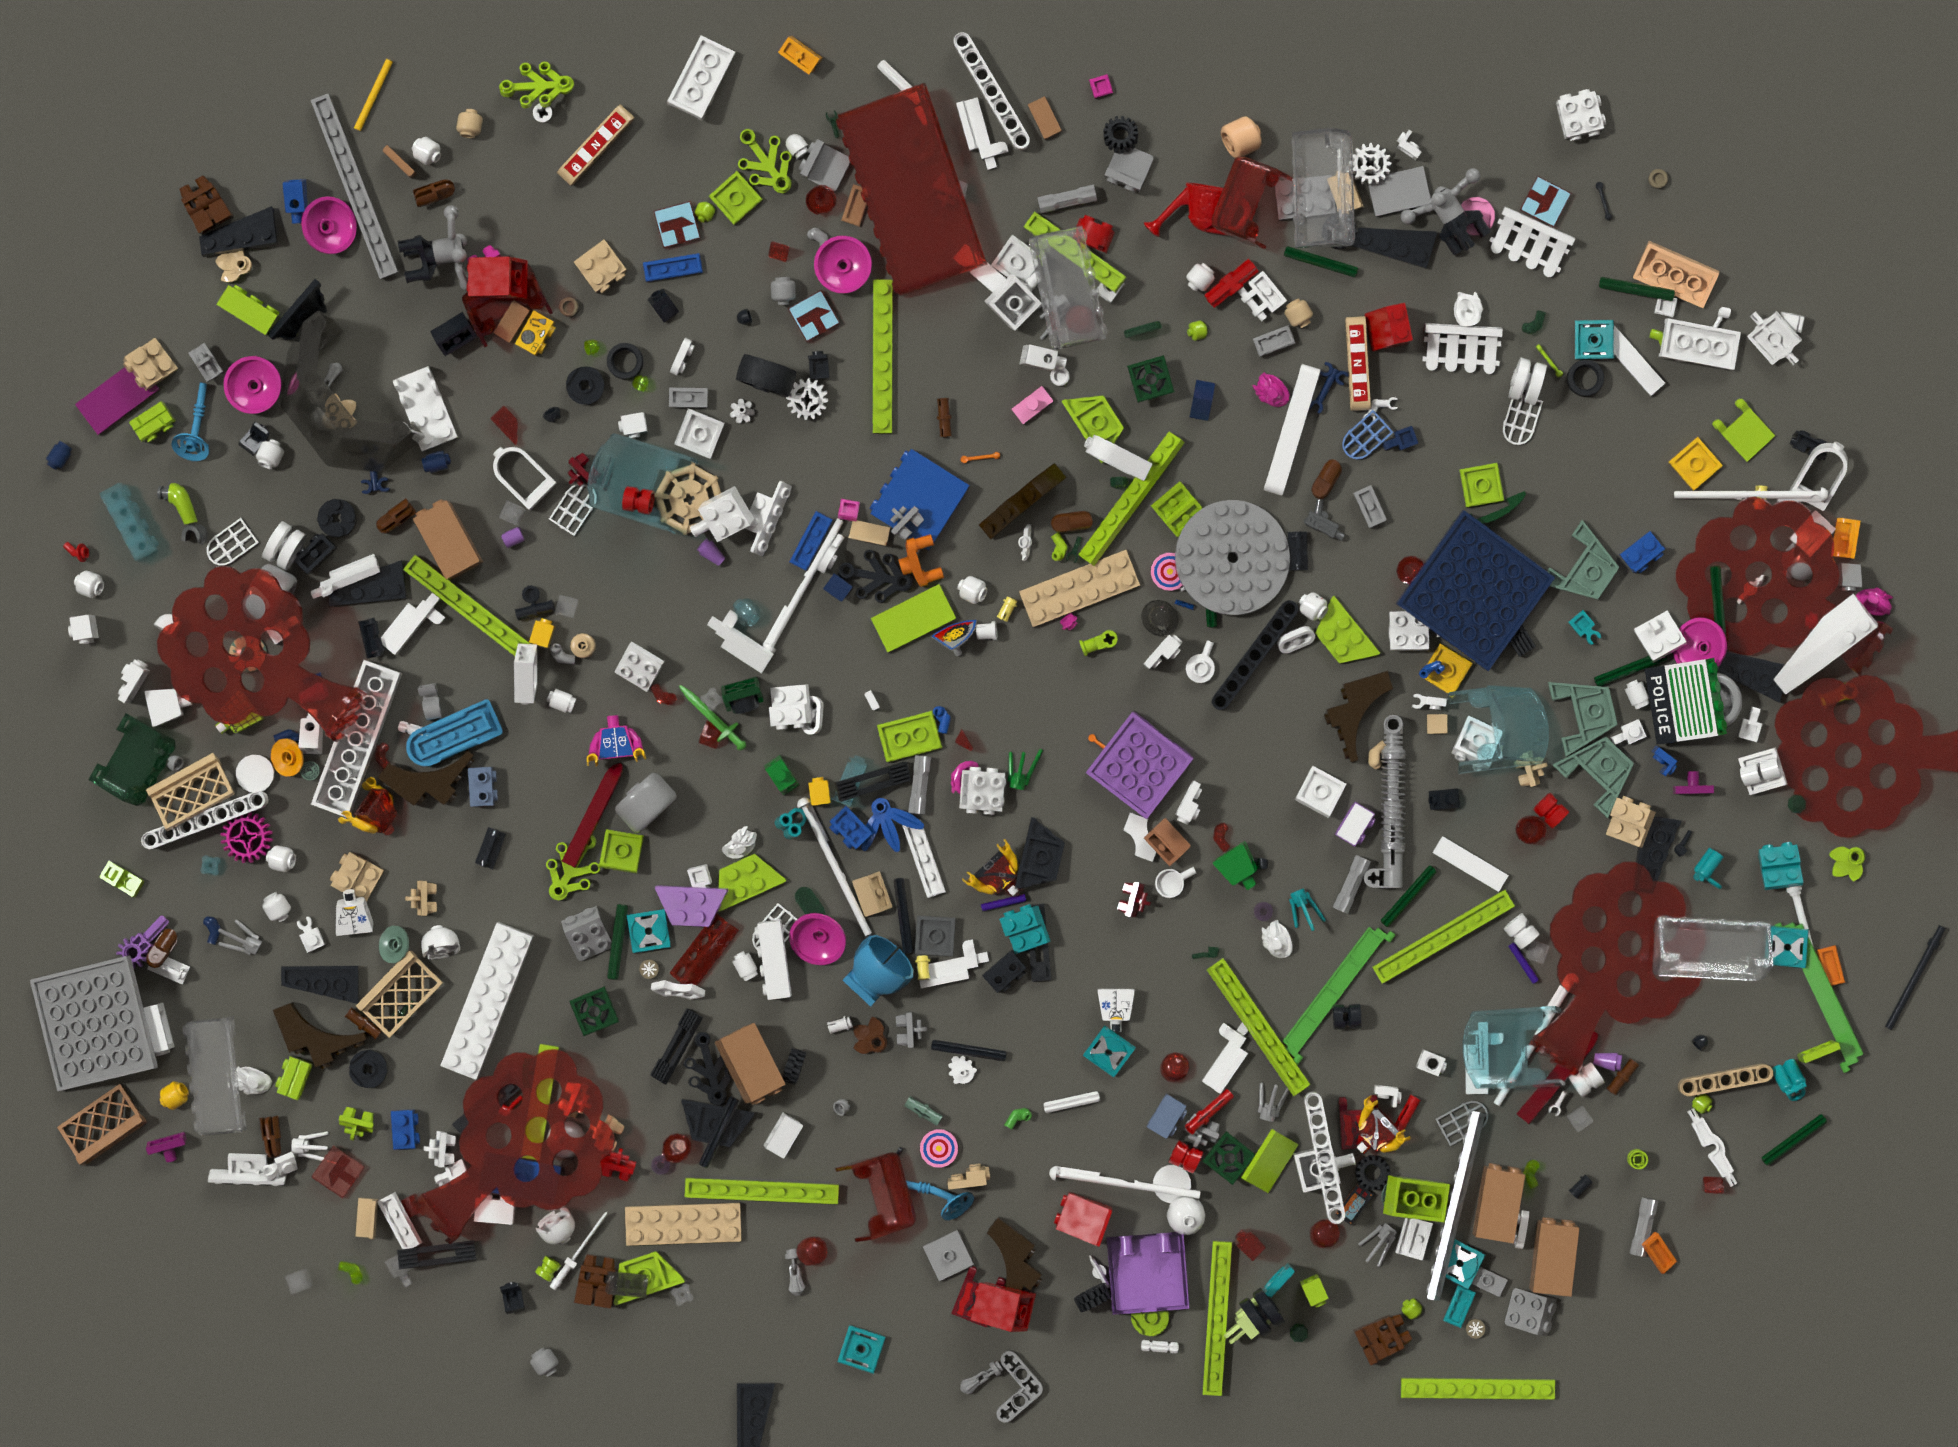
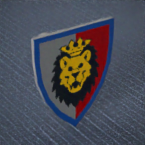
(955, 635)

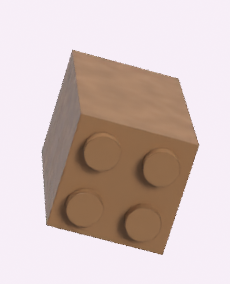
(447, 539)
(750, 1064)
(1498, 1203)
(1554, 1257)

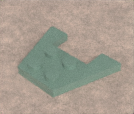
(1591, 571)
(1592, 712)
(1605, 765)

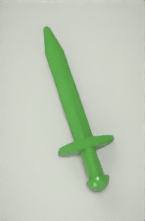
(714, 719)

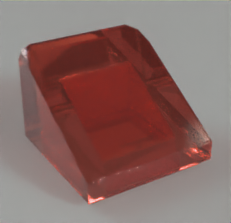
(779, 251)
(710, 735)
(963, 741)
(1713, 1185)
(410, 1207)

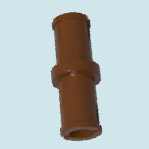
(944, 417)
(363, 1023)
(1622, 1077)

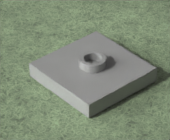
(948, 1255)

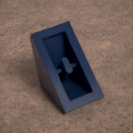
(1202, 400)

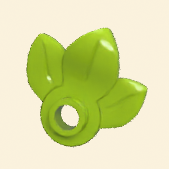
(1845, 864)

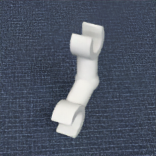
(1380, 403)

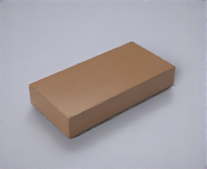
(1044, 118)
(399, 162)
(855, 207)
(511, 321)

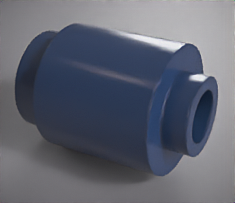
(58, 455)
(436, 462)

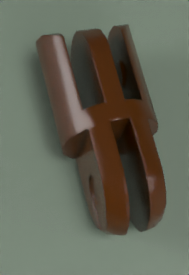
(433, 192)
(1326, 479)
(395, 516)
(1071, 521)
(161, 948)
(271, 1135)

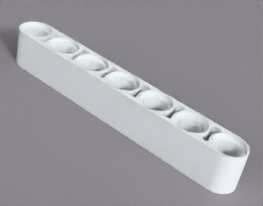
(988, 82)
(1292, 429)
(214, 819)
(1329, 1166)

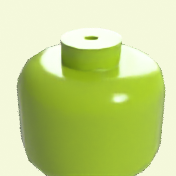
(704, 211)
(1197, 330)
(1702, 1103)
(1411, 1308)

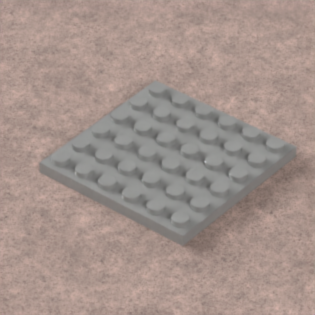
(93, 1023)

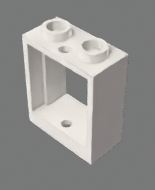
(525, 673)
(159, 1029)

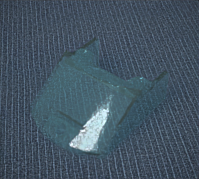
(629, 463)
(1517, 725)
(1498, 1048)

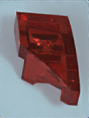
(506, 423)

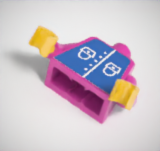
(615, 742)

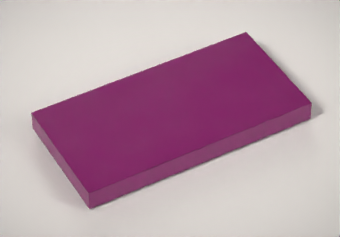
(113, 400)

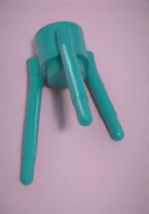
(1300, 899)

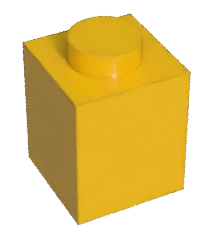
(542, 633)
(819, 791)

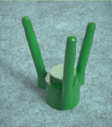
(1018, 780)

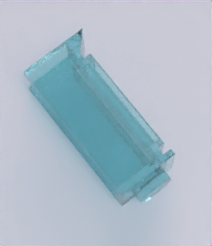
(853, 768)

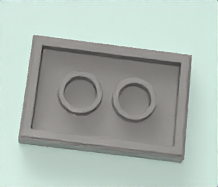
(1400, 191)

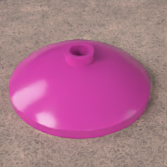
(339, 225)
(840, 250)
(239, 381)
(1697, 634)
(817, 947)

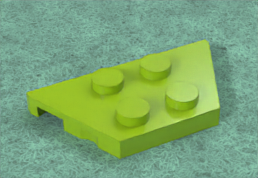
(1094, 417)
(1343, 635)
(747, 879)
(657, 1270)

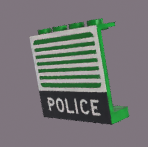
(1685, 701)

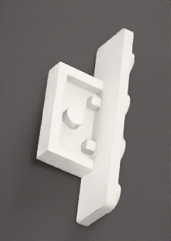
(766, 514)
(245, 1170)

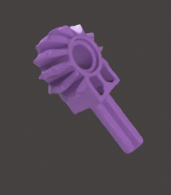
(143, 941)

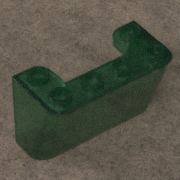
(135, 761)

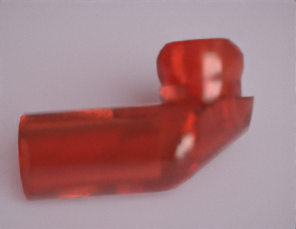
(663, 697)
(380, 755)
(1219, 835)

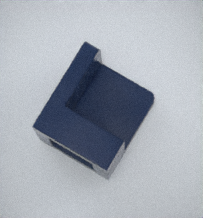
(837, 587)

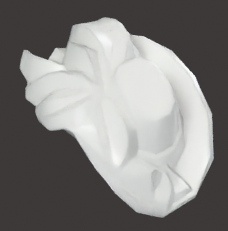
(1467, 309)
(740, 844)
(1277, 940)
(253, 1081)

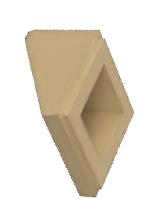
(1436, 723)

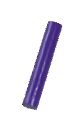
(1003, 902)
(1523, 962)

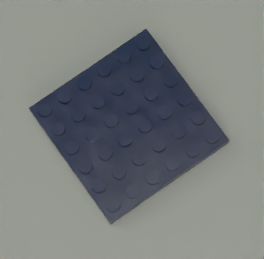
(1475, 590)

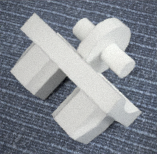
(442, 1140)

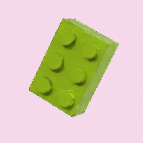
(249, 309)
(1416, 1198)

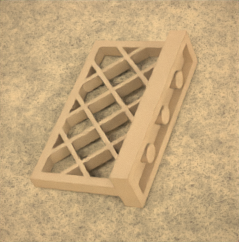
(187, 777)
(387, 982)

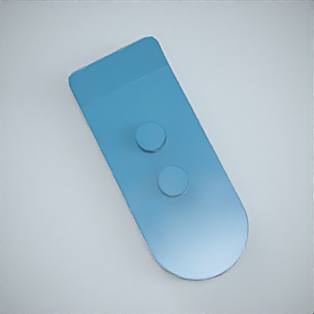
(453, 734)

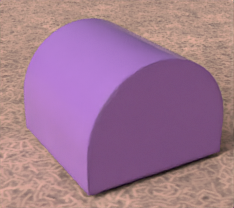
(513, 537)

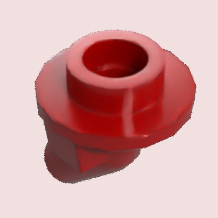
(80, 552)

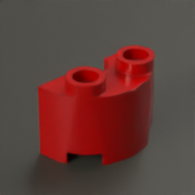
(1098, 235)

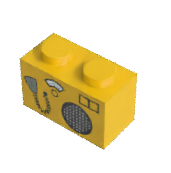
(535, 333)

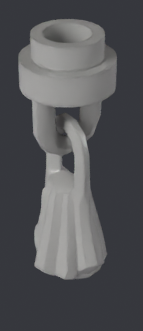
(333, 372)
(796, 1284)
(970, 1384)

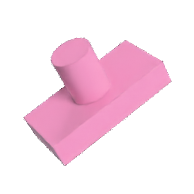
(1032, 405)

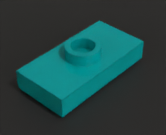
(1459, 1306)

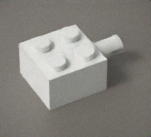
(1014, 300)
(723, 515)
(1308, 1170)

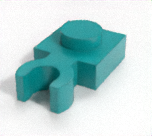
(1583, 625)

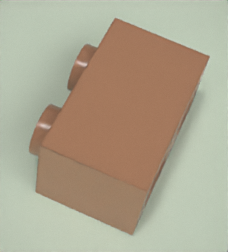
(1167, 841)

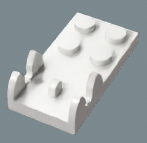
(701, 78)
(1699, 344)
(425, 407)

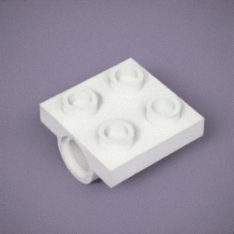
(1407, 632)
(639, 666)
(1762, 771)

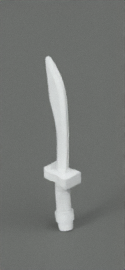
(569, 1263)

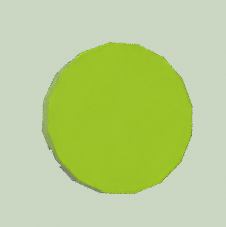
(1150, 1322)

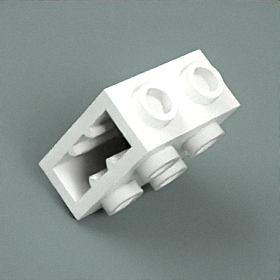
(1580, 114)
(982, 790)

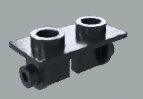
(1804, 440)
(1298, 550)
(371, 641)
(490, 848)

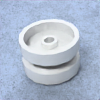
(1524, 380)
(284, 545)

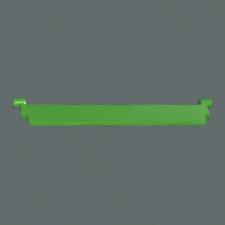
(1333, 990)
(1830, 1005)

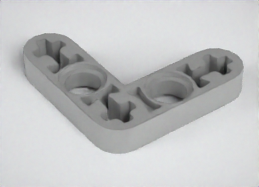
(1023, 1391)

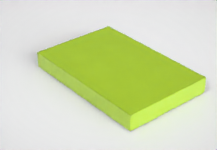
(909, 736)
(1269, 1161)

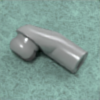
(817, 235)
(560, 656)

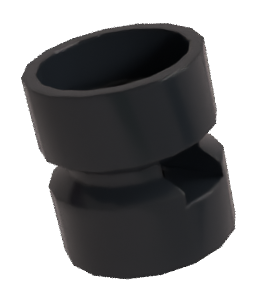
(1353, 1014)

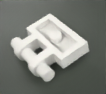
(1266, 292)

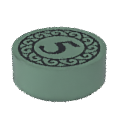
(310, 770)

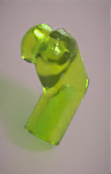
(1529, 1171)
(353, 1270)

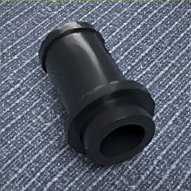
(1580, 1186)

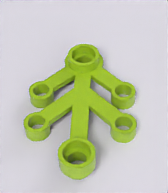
(539, 85)
(767, 164)
(569, 872)

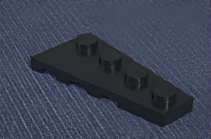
(247, 233)
(1402, 245)
(385, 585)
(1753, 673)
(1657, 845)
(328, 981)
(752, 1412)

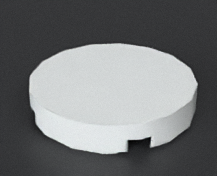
(255, 773)
(1174, 1177)

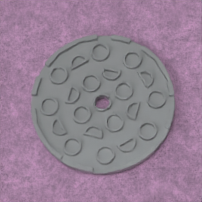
(1225, 585)

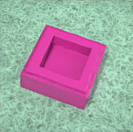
(1100, 86)
(848, 510)

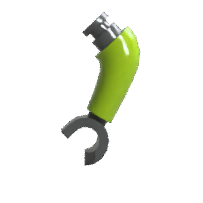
(180, 499)

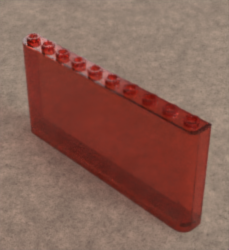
(911, 190)

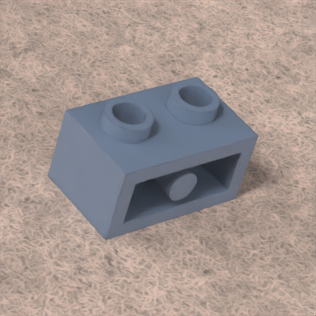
(482, 786)
(1166, 1116)

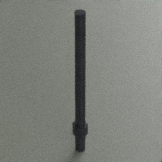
(1933, 944)

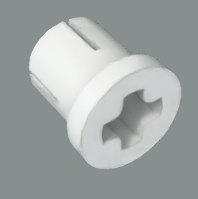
(537, 108)
(987, 631)

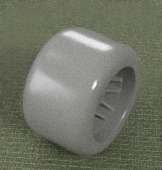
(254, 606)
(1730, 697)
(645, 802)

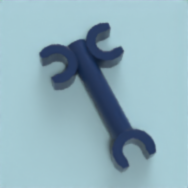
(1333, 375)
(374, 484)

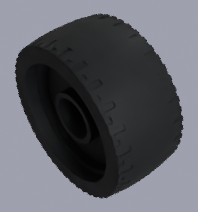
(766, 375)

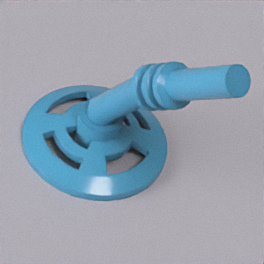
(193, 439)
(954, 1202)

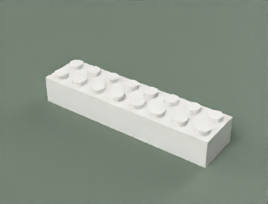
(353, 753)
(487, 1000)

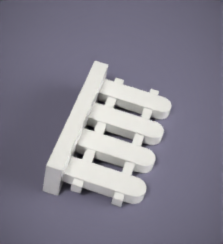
(1524, 233)
(1453, 341)

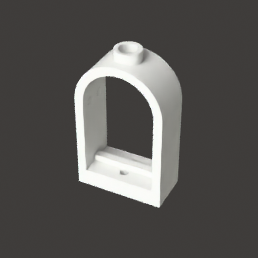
(1836, 448)
(1117, 457)
(539, 493)

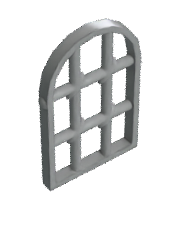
(1454, 1120)

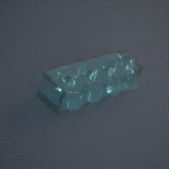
(128, 521)

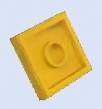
(1695, 463)
(1454, 672)

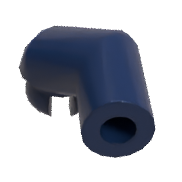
(290, 734)
(213, 926)

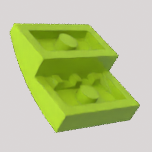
(1176, 507)

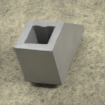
(1850, 577)

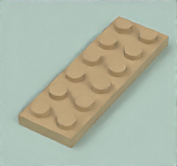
(1079, 588)
(683, 1224)

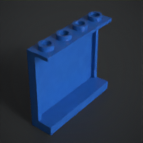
(921, 485)

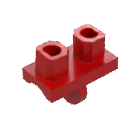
(619, 1163)

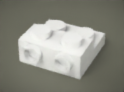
(1167, 649)
(134, 676)
(790, 706)
(1471, 738)
(1187, 808)

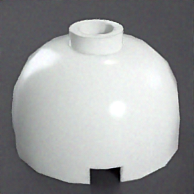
(439, 942)
(1186, 1215)
(556, 1227)

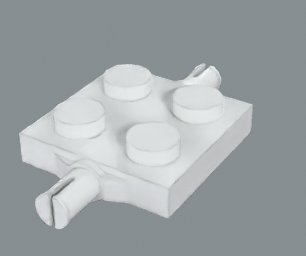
(1774, 338)

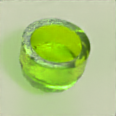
(591, 346)
(640, 383)

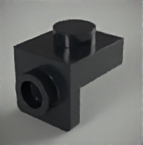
(663, 305)
(818, 365)
(253, 438)
(1444, 799)
(512, 1297)

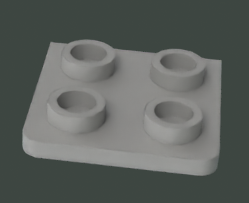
(824, 165)
(1129, 169)
(586, 933)
(1530, 1312)

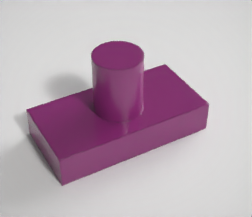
(1693, 785)
(166, 1145)

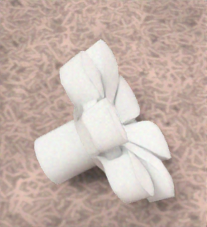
(740, 416)

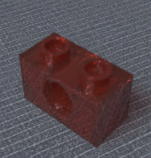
(1249, 1243)

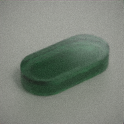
(1146, 328)
(808, 901)

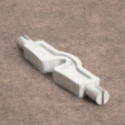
(1717, 1156)

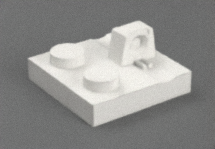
(1015, 259)
(699, 433)
(1660, 636)
(1320, 791)

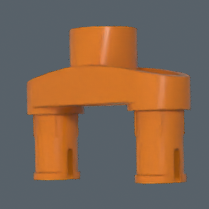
(911, 563)

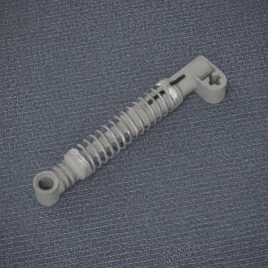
(1392, 809)

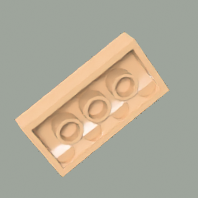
(1674, 271)

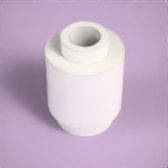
(1637, 694)
(561, 701)
(745, 965)

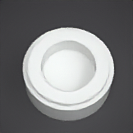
(1059, 376)

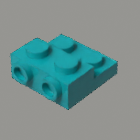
(1780, 866)
(1025, 928)

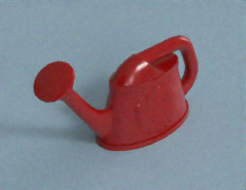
(1201, 202)

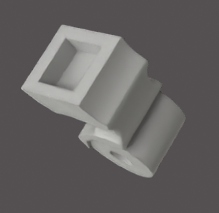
(430, 701)

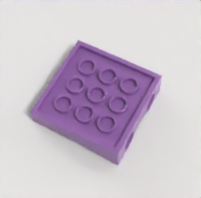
(1139, 765)
(1147, 1273)

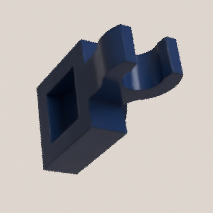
(1403, 438)

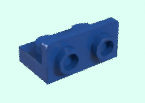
(1642, 552)
(1662, 757)
(850, 828)
(404, 1129)

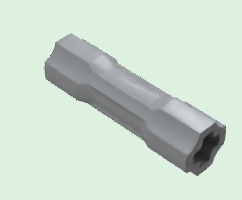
(1065, 199)
(919, 786)
(1346, 896)
(1644, 1225)

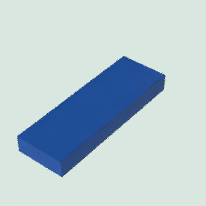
(672, 267)
(811, 540)

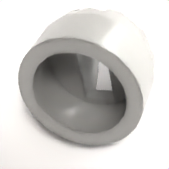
(175, 759)
(841, 1110)

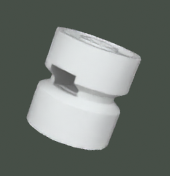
(1521, 931)
(1586, 1080)

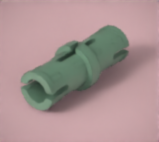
(923, 1111)

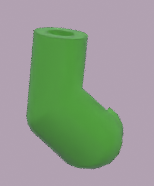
(1018, 1115)

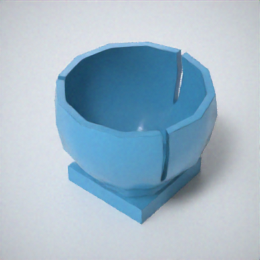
(873, 978)

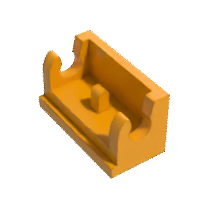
(800, 55)
(1846, 538)

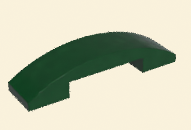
(1512, 502)

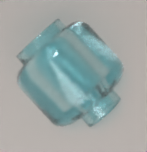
(747, 612)

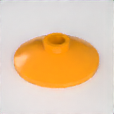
(281, 758)

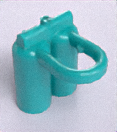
(784, 823)
(1707, 866)
(1790, 1079)

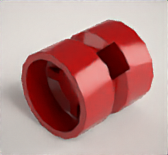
(638, 500)
(1550, 810)
(1184, 1156)

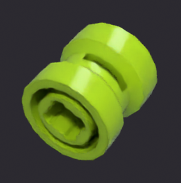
(1637, 1159)
(548, 1268)

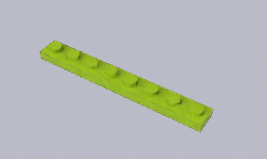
(882, 355)
(1130, 500)
(464, 604)
(1443, 936)
(1258, 1027)
(761, 1190)
(1217, 1318)
(1477, 1388)

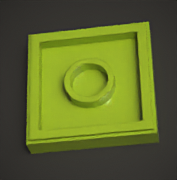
(735, 198)
(1481, 485)
(621, 851)
(1818, 1051)

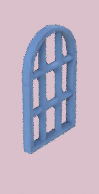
(1374, 435)

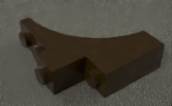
(1022, 500)
(1348, 715)
(437, 783)
(321, 1044)
(1015, 1249)

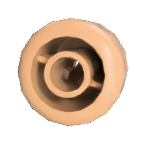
(1241, 137)

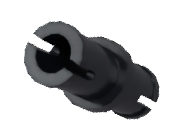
(535, 610)

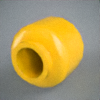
(174, 1095)

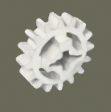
(1375, 170)
(816, 399)

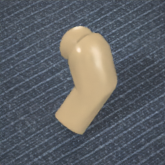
(1374, 755)

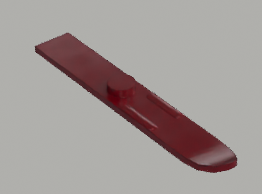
(593, 815)
(1544, 1094)

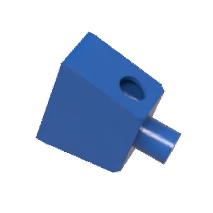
(295, 190)

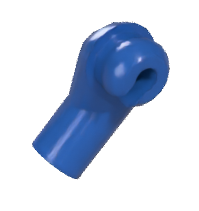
(1429, 668)
(943, 717)

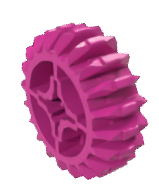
(248, 846)

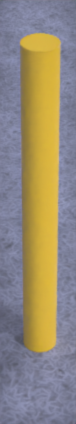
(373, 95)

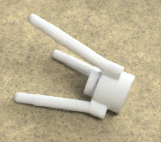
(300, 1146)

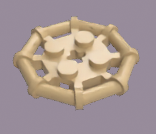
(679, 493)

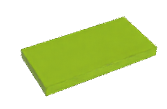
(913, 618)

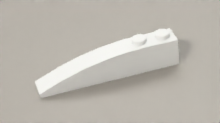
(1827, 641)

